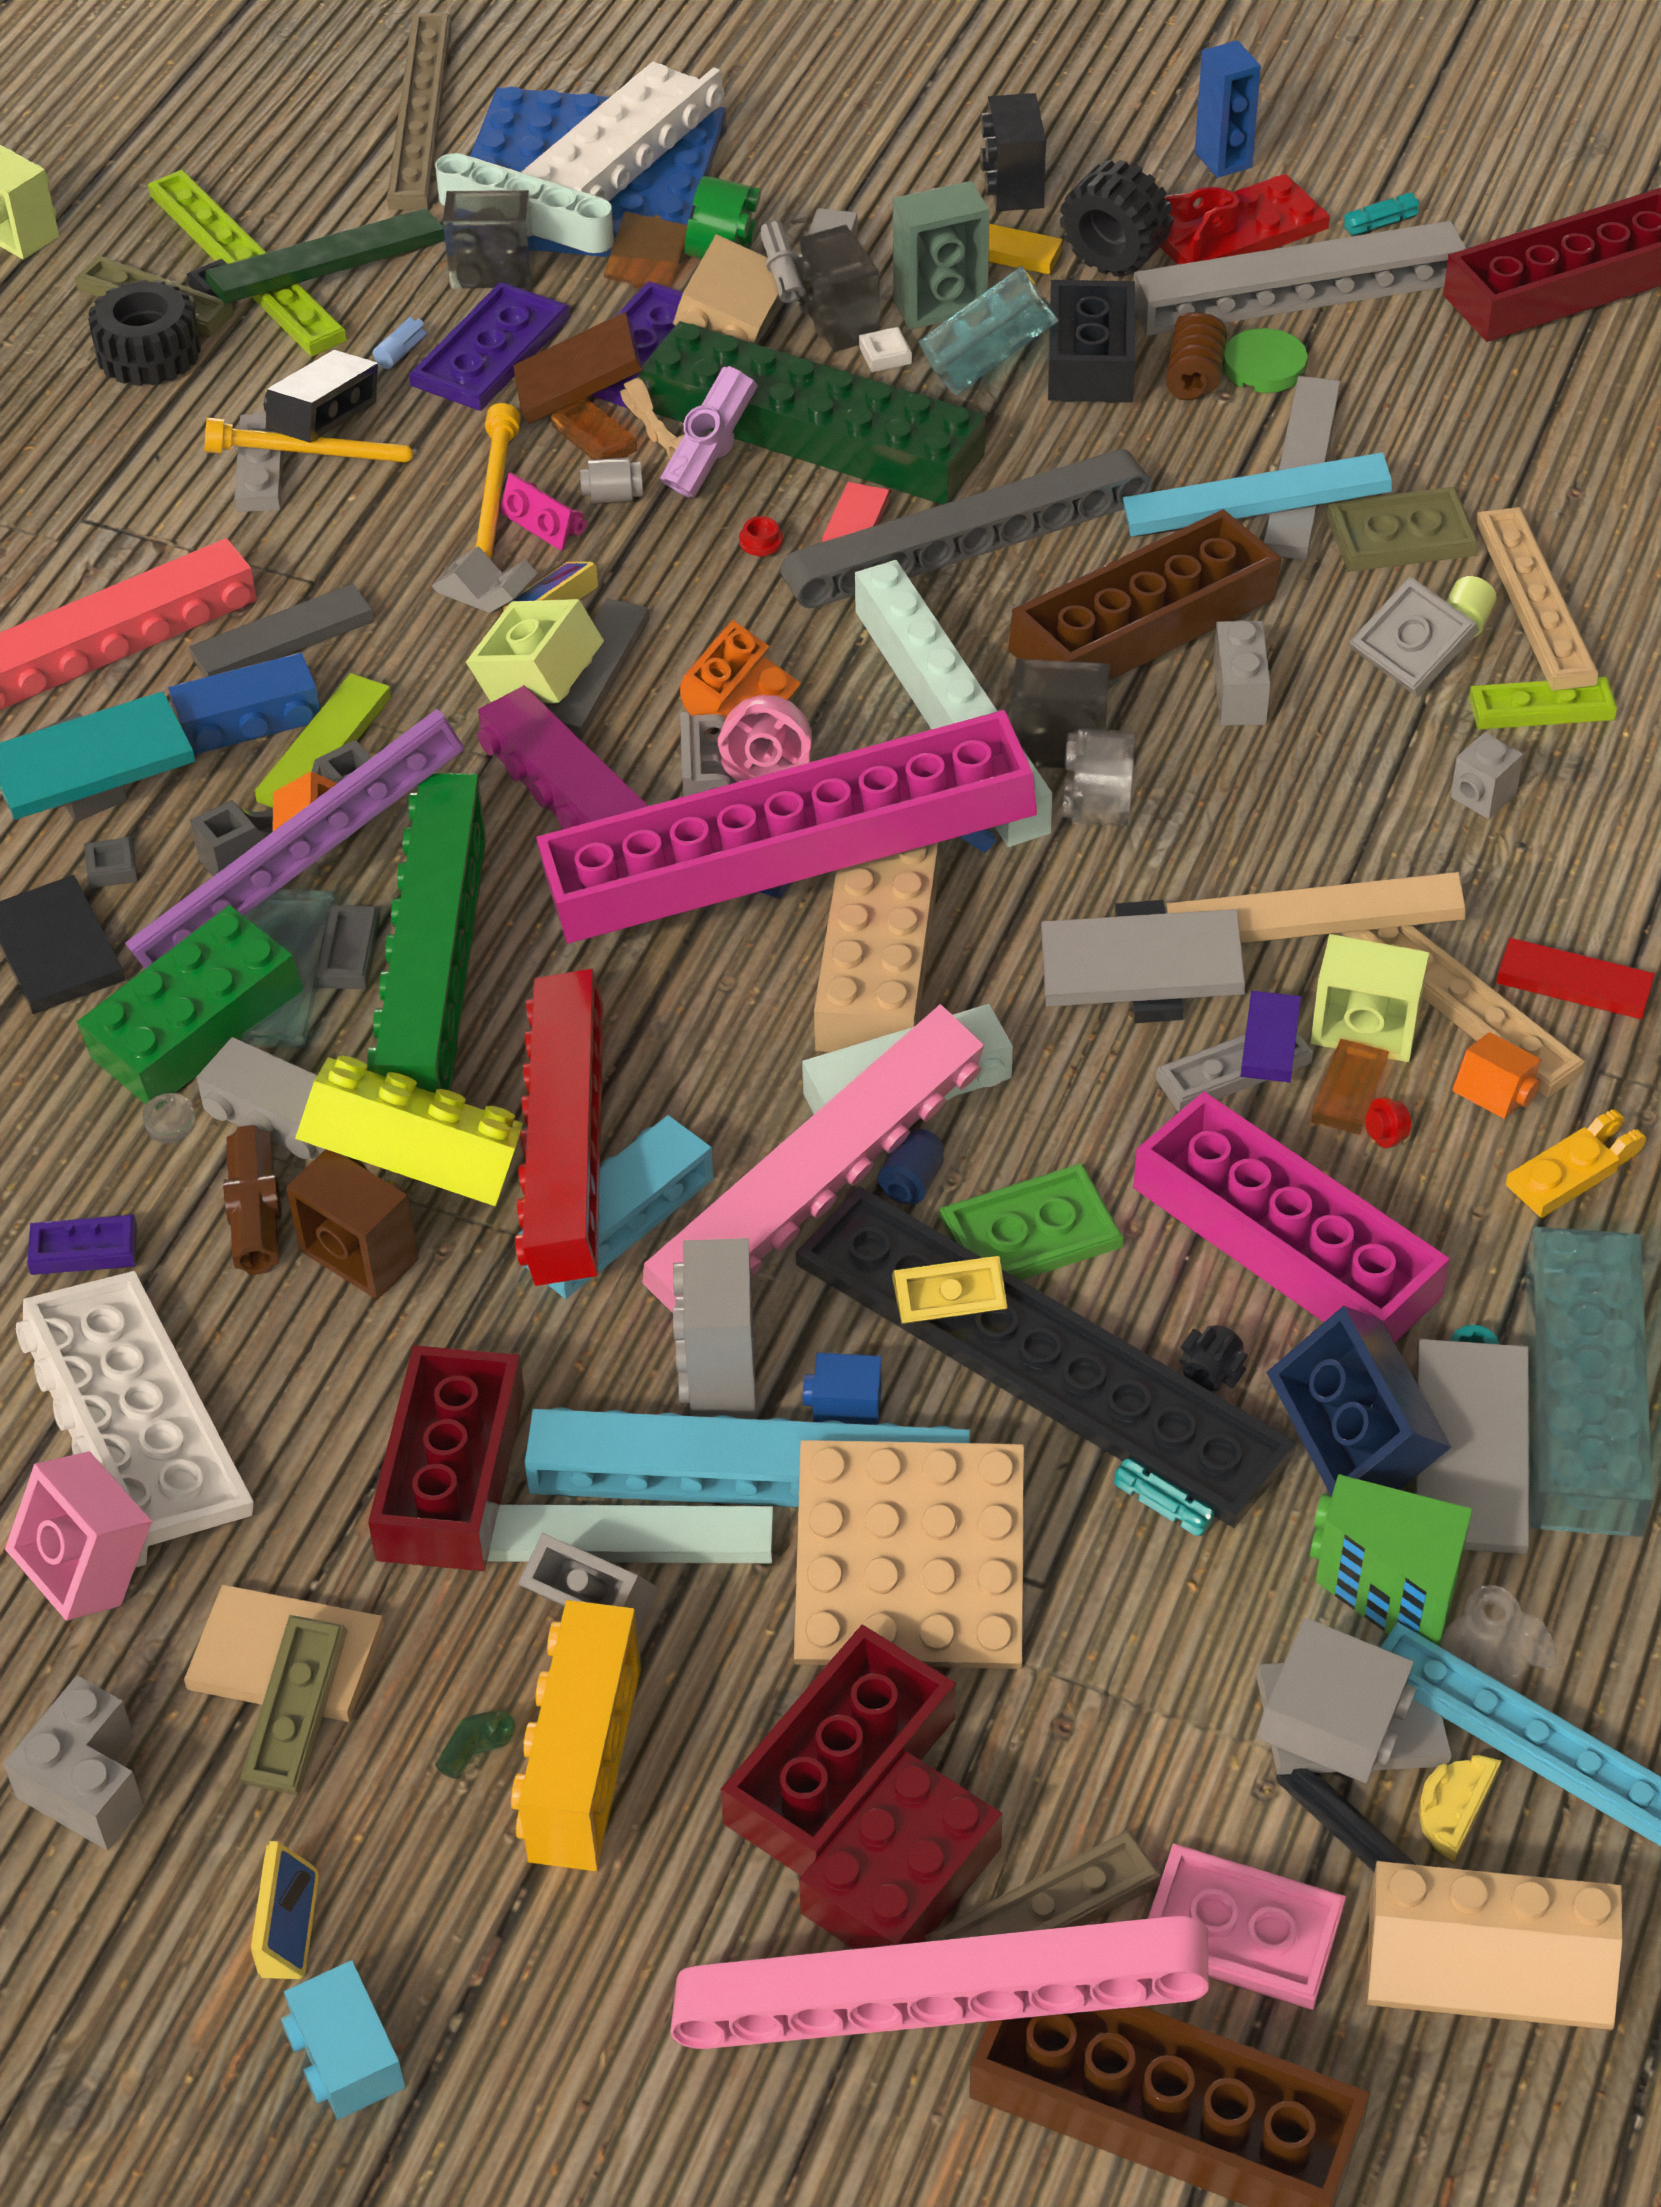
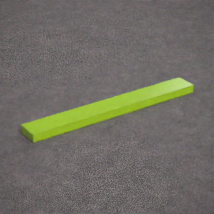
(224, 239)

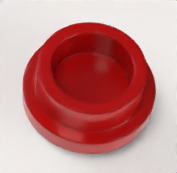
(760, 536)
(1388, 1122)

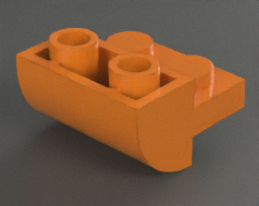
(731, 672)

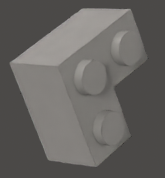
(70, 1767)

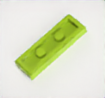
(1537, 704)

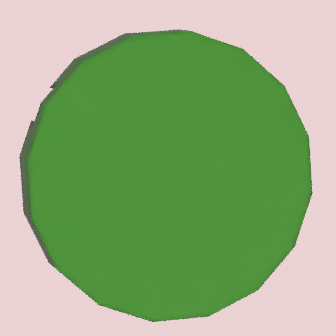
(1265, 359)

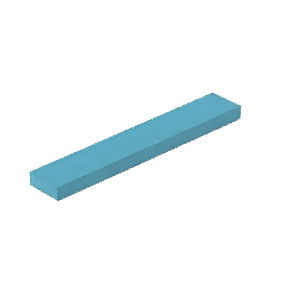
(1258, 493)
(1531, 1734)

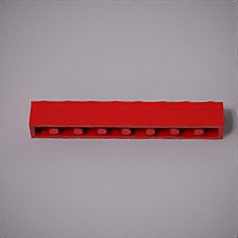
(562, 1131)

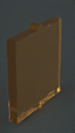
(646, 250)

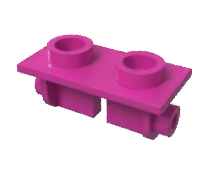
(540, 512)

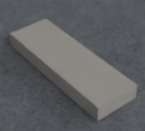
(1215, 1071)

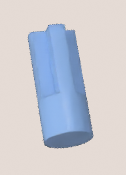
(399, 343)

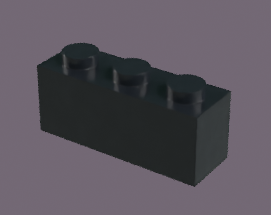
(321, 396)

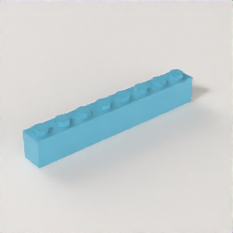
(687, 1455)

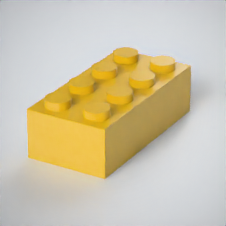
(578, 1735)

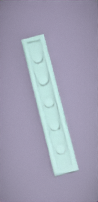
(638, 1532)

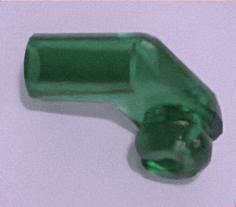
(474, 1736)

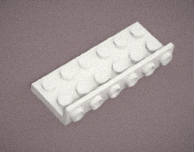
(629, 131)
(132, 1404)

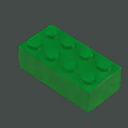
(189, 1005)

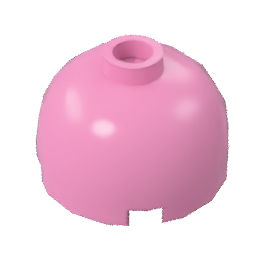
(764, 737)

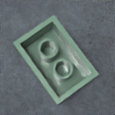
(939, 252)

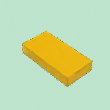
(1023, 249)

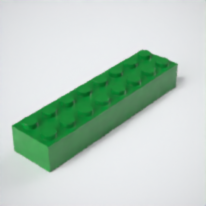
(432, 933)

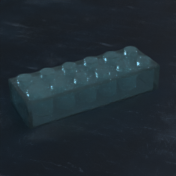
(1587, 1383)

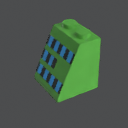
(1390, 1554)

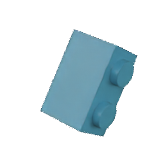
(343, 2040)

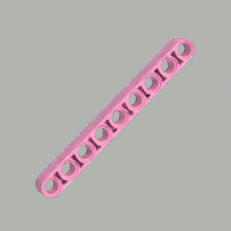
(942, 1983)

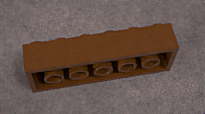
(1150, 598)
(1176, 2102)

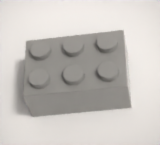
(715, 1328)

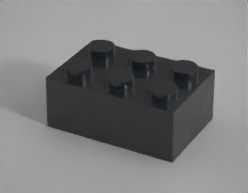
(1092, 341)

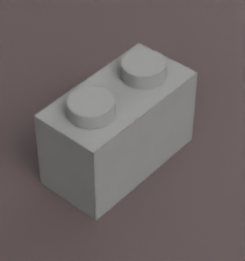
(1241, 673)
(568, 1573)

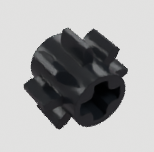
(1213, 1357)

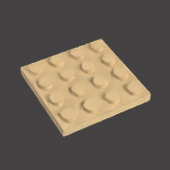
(913, 1548)

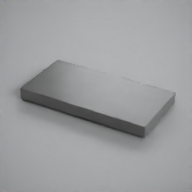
(1142, 958)
(1483, 1411)

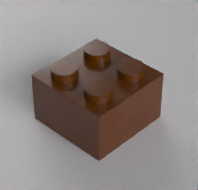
(353, 1222)

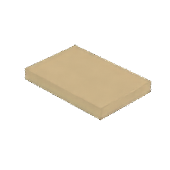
(245, 1637)

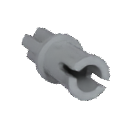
(782, 262)

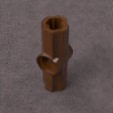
(252, 1200)

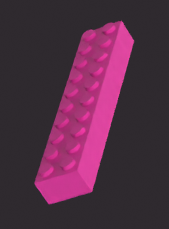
(787, 826)

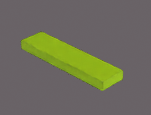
(335, 725)

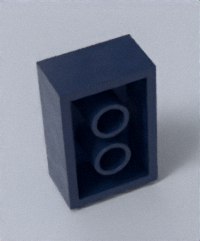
(1358, 1403)

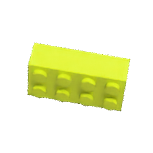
(410, 1129)

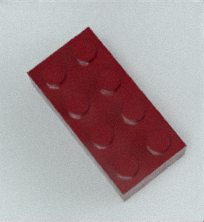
(447, 1458)
(836, 1748)

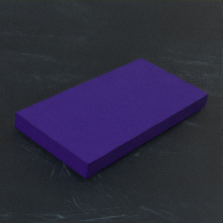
(652, 319)
(481, 350)

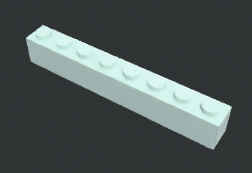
(933, 670)

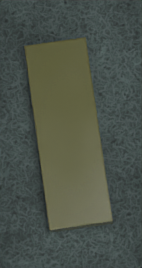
(294, 1705)

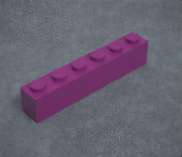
(552, 761)

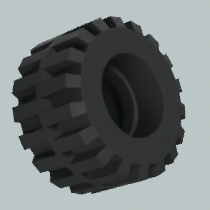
(1116, 218)
(144, 332)

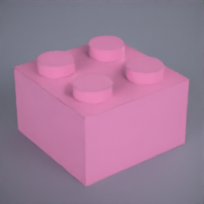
(78, 1535)

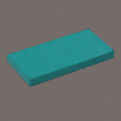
(91, 755)

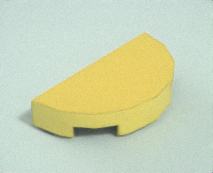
(1453, 1801)

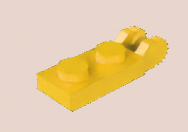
(1574, 1164)

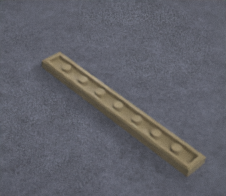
(419, 112)

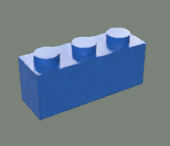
(1227, 108)
(245, 703)

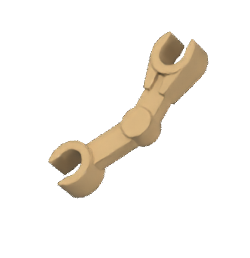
(639, 402)

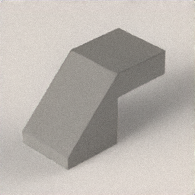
(480, 583)

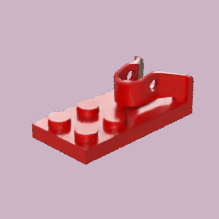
(1241, 220)

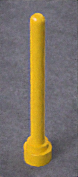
(502, 426)
(221, 437)

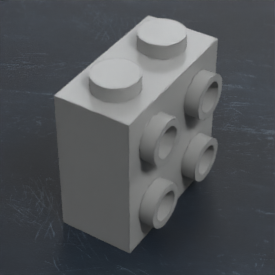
(1337, 1701)

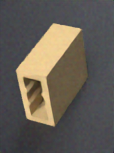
(730, 292)

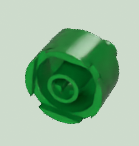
(722, 210)

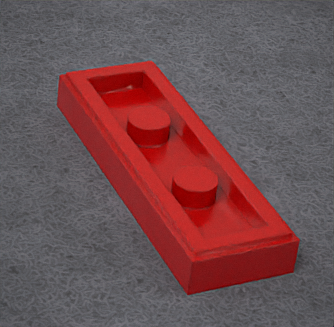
(1575, 978)

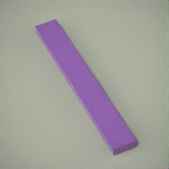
(306, 835)

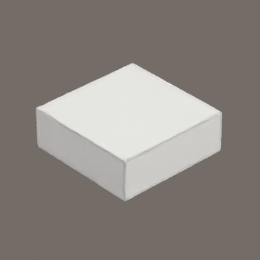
(885, 349)

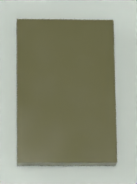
(1401, 529)

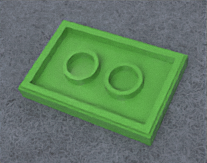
(1036, 1223)

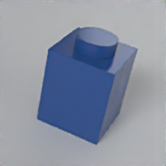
(845, 1388)

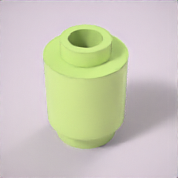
(1474, 599)

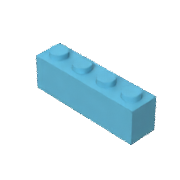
(644, 1188)

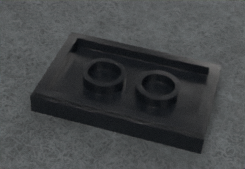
(56, 945)

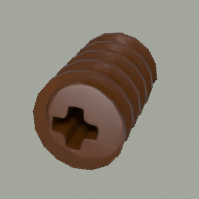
(1196, 355)

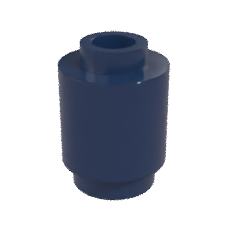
(912, 1167)

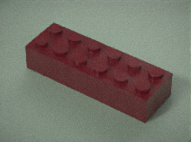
(1558, 267)

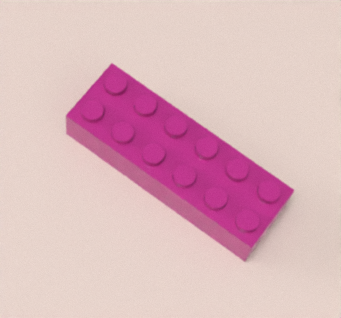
(1287, 1218)

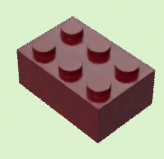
(901, 1859)

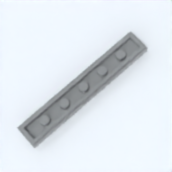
(1304, 445)

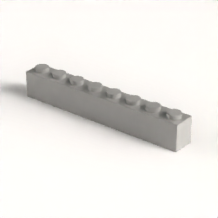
(1297, 276)

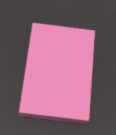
(1260, 1925)

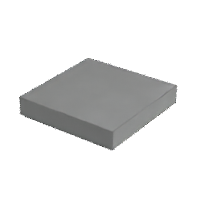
(1413, 636)

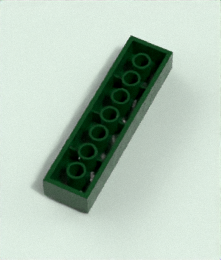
(823, 413)

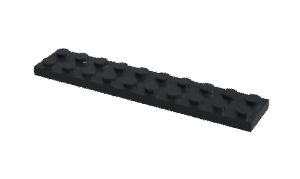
(1058, 1362)

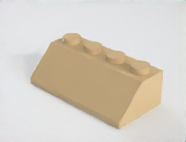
(1494, 1945)

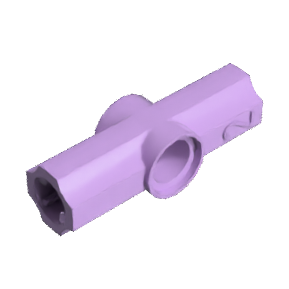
(718, 411)

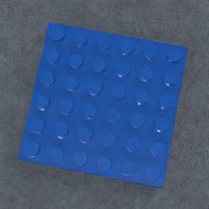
(529, 122)

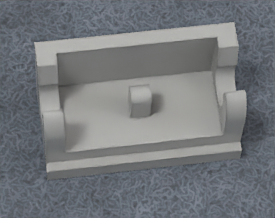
(701, 754)

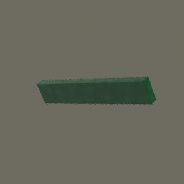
(324, 255)

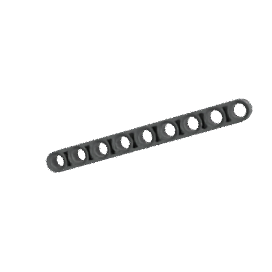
(967, 526)

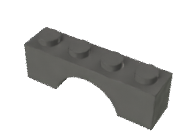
(231, 831)

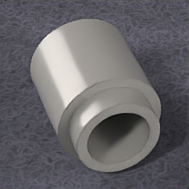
(611, 480)

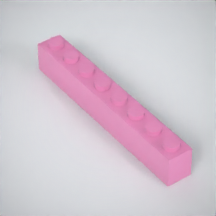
(832, 1147)

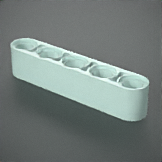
(556, 210)

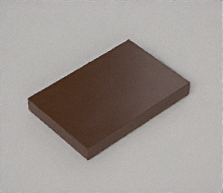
(577, 368)

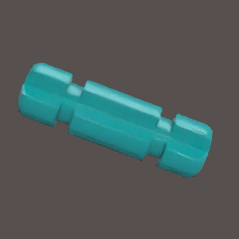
(1381, 214)
(1164, 1497)

